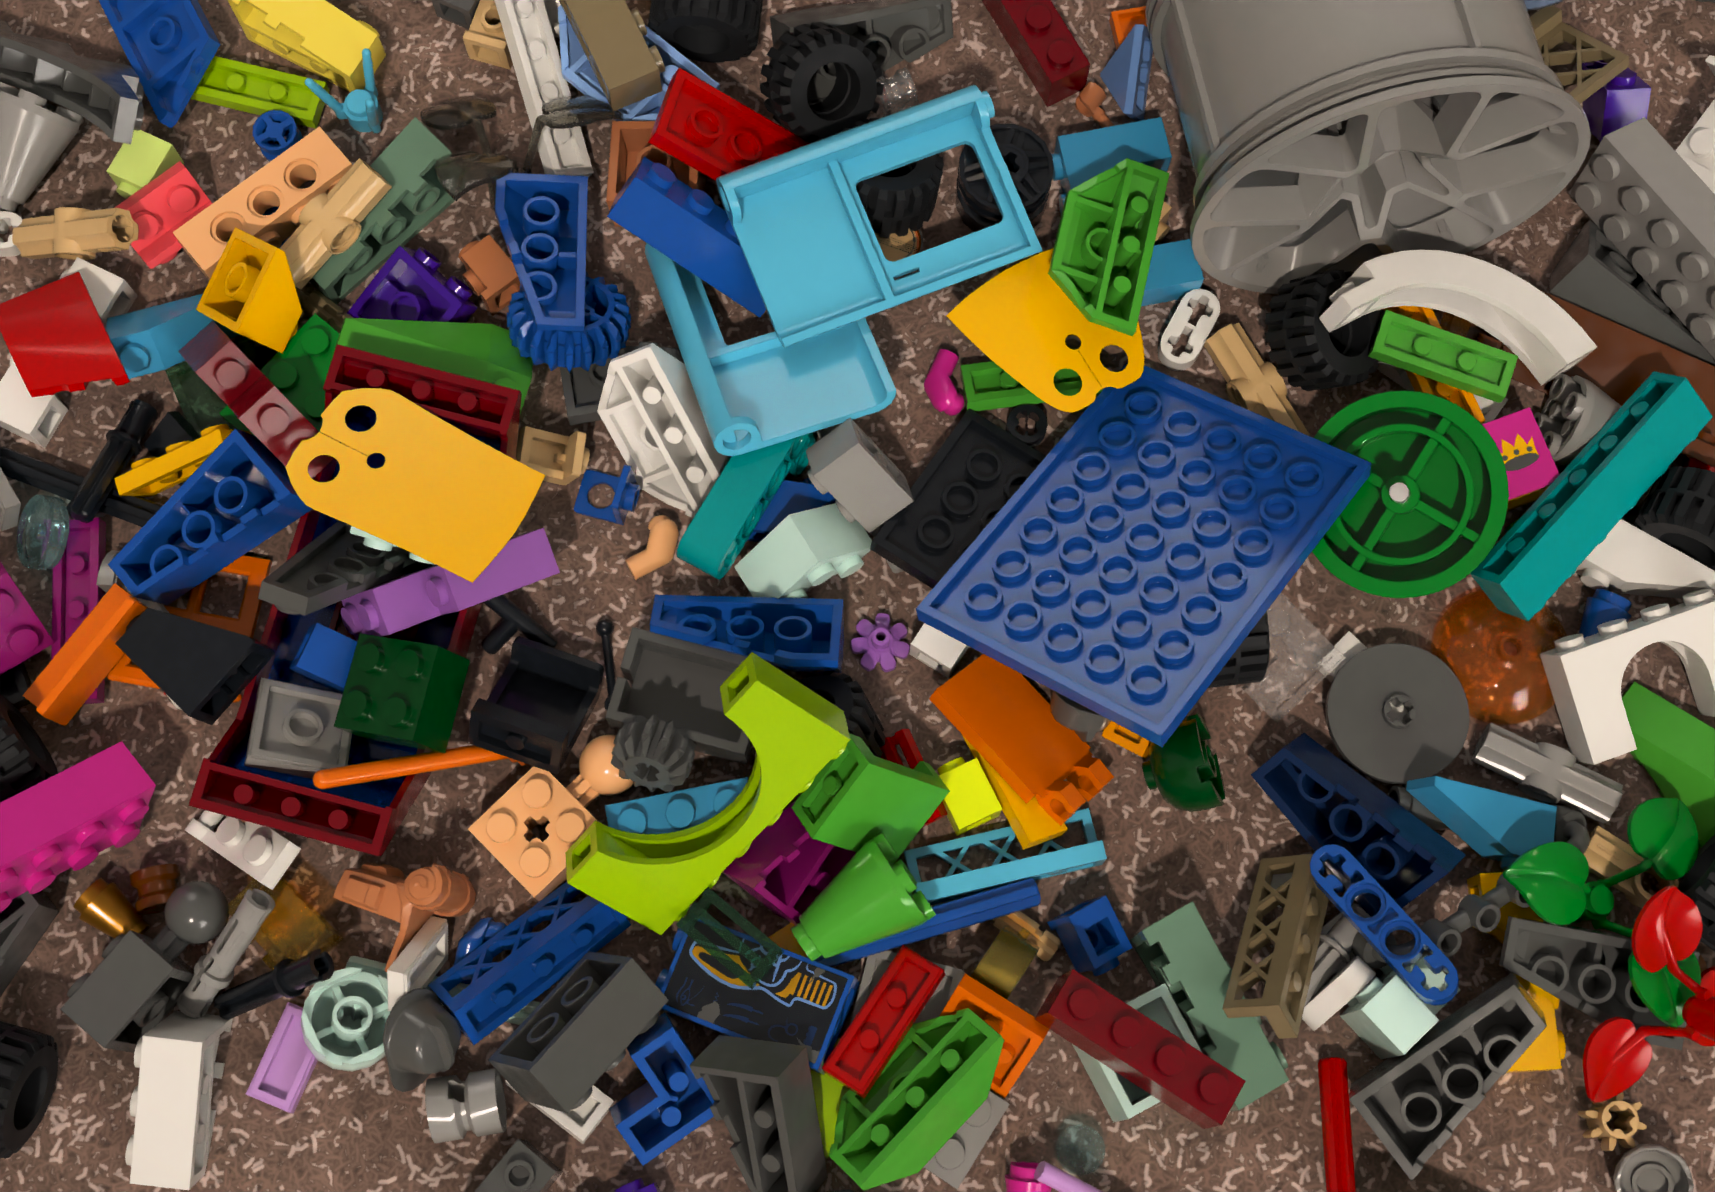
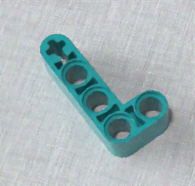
(738, 504)

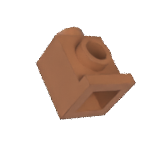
(489, 273)

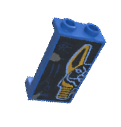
(790, 1005)

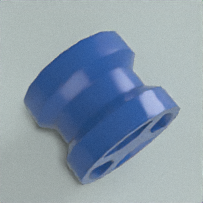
(273, 127)

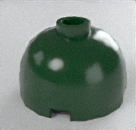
(1186, 769)

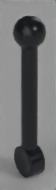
(604, 629)

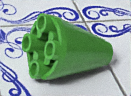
(862, 904)

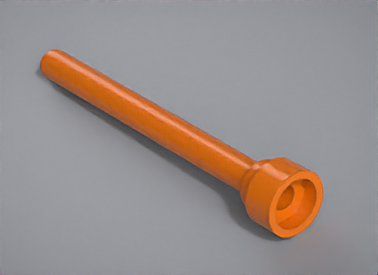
(404, 766)

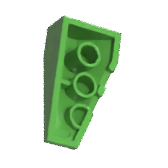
(459, 348)

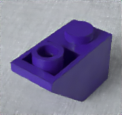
(1617, 102)

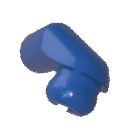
(475, 937)

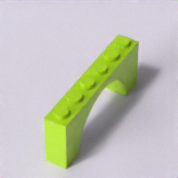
(663, 874)

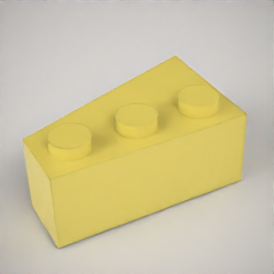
(312, 37)

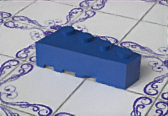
(210, 521)

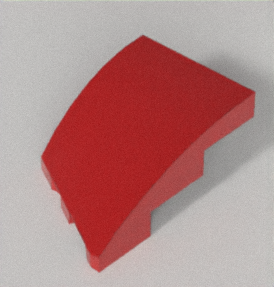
(59, 338)

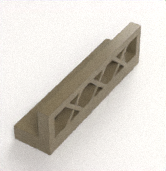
(1295, 940)

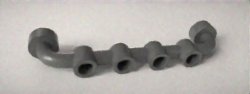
(1474, 910)

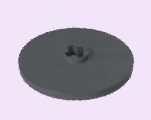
(1387, 748)

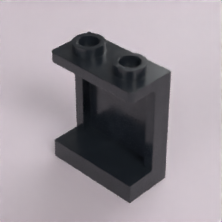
(537, 705)

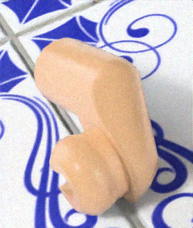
(659, 549)

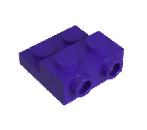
(414, 290)

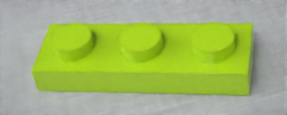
(259, 91)

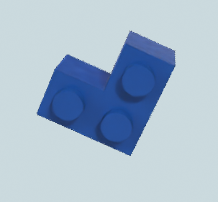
(670, 1101)

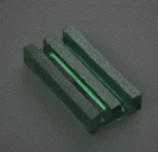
(698, 911)

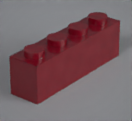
(1042, 46)
(1140, 1050)

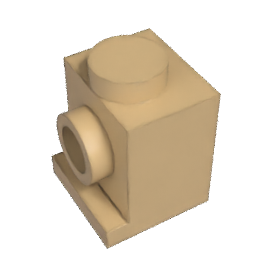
(487, 41)

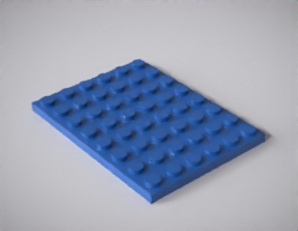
(1144, 550)

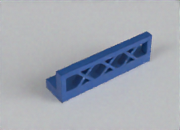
(535, 961)

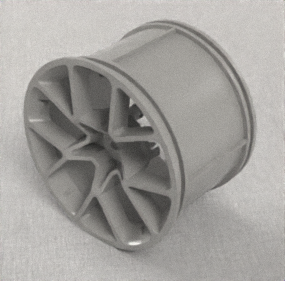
(1360, 129)

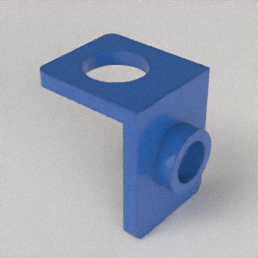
(624, 500)

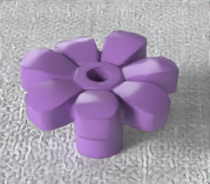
(877, 650)

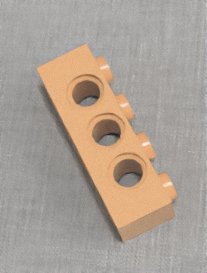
(271, 186)

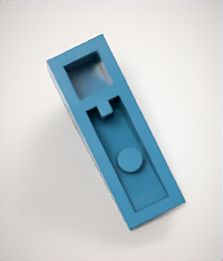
(153, 336)
(1485, 819)

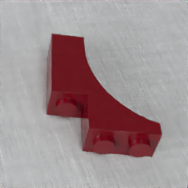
(250, 395)

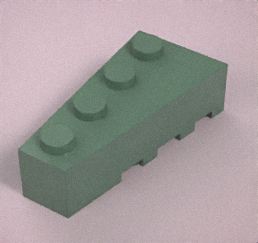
(397, 217)

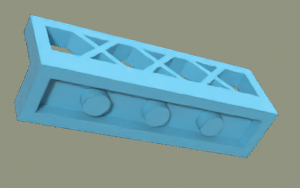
(997, 875)

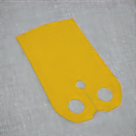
(432, 496)

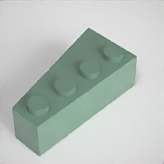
(1188, 961)

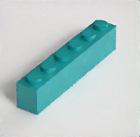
(1592, 495)

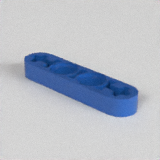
(1388, 919)

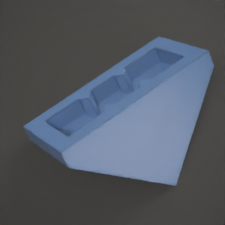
(1129, 72)

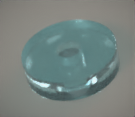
(42, 532)

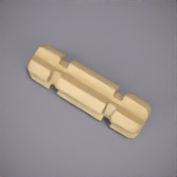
(1044, 940)

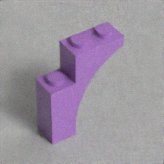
(440, 592)

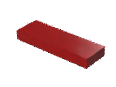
(883, 1021)

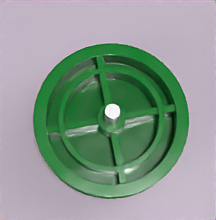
(1429, 500)

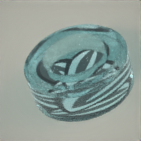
(1079, 1149)

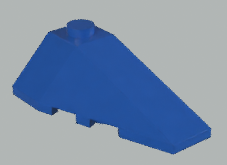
(782, 631)

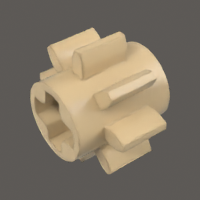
(1625, 1125)

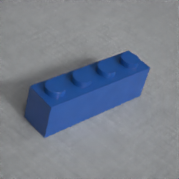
(686, 229)

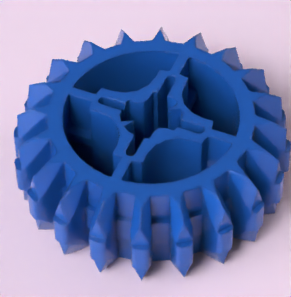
(603, 335)

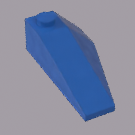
(547, 241)

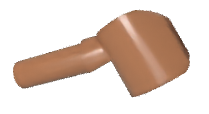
(1089, 104)

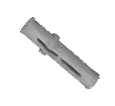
(216, 968)

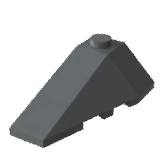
(887, 27)

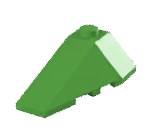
(1675, 753)

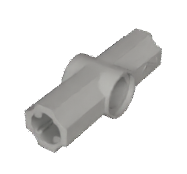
(1547, 773)

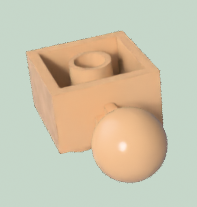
(543, 800)

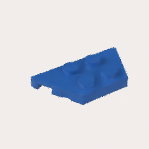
(167, 48)

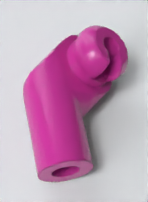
(940, 387)

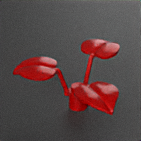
(1662, 935)

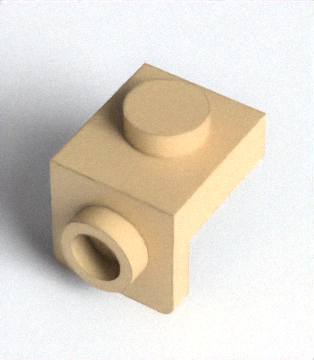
(553, 454)

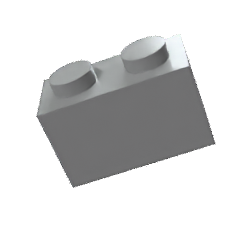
(858, 476)

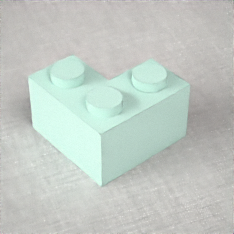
(804, 553)
(1390, 1014)

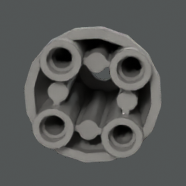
(30, 142)
(1573, 416)

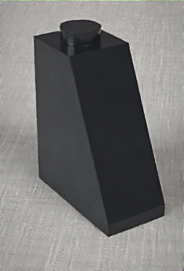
(193, 661)

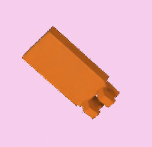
(1021, 738)

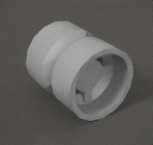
(465, 1105)

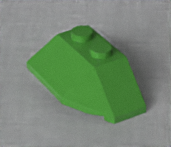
(1109, 243)
(918, 1099)

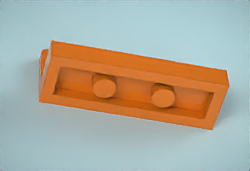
(84, 657)

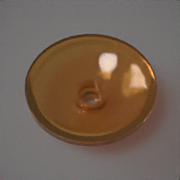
(1497, 685)

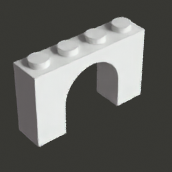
(1589, 672)

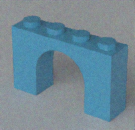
(1091, 152)

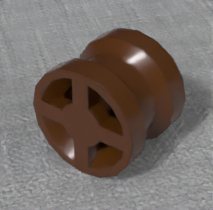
(154, 887)

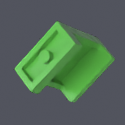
(868, 796)

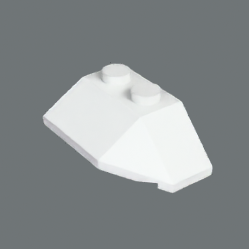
(660, 427)

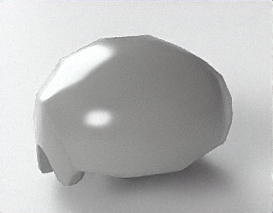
(1652, 1170)

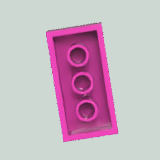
(70, 820)

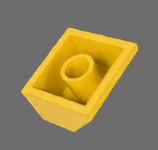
(253, 292)

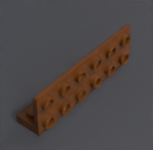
(1622, 365)

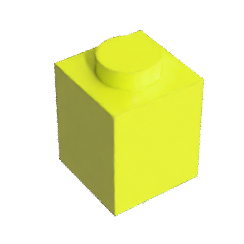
(970, 795)

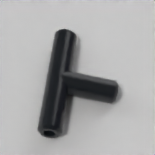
(513, 621)

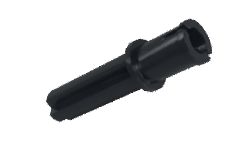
(121, 445)
(286, 979)

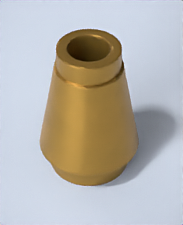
(109, 910)

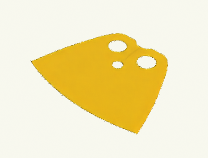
(1023, 328)

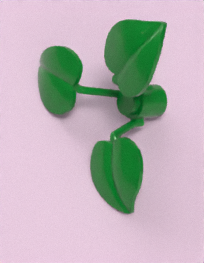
(1556, 889)

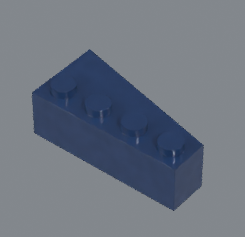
(1342, 808)

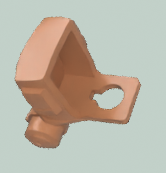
(406, 899)

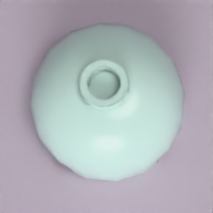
(346, 1019)

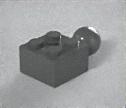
(143, 974)

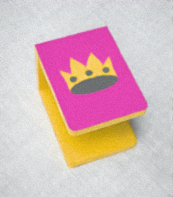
(1525, 456)

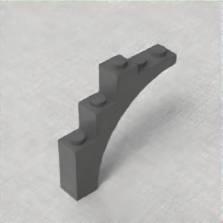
(91, 87)

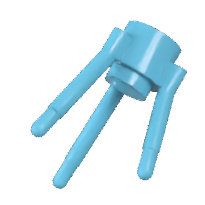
(360, 105)

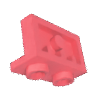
(162, 209)

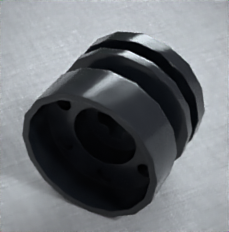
(1029, 168)

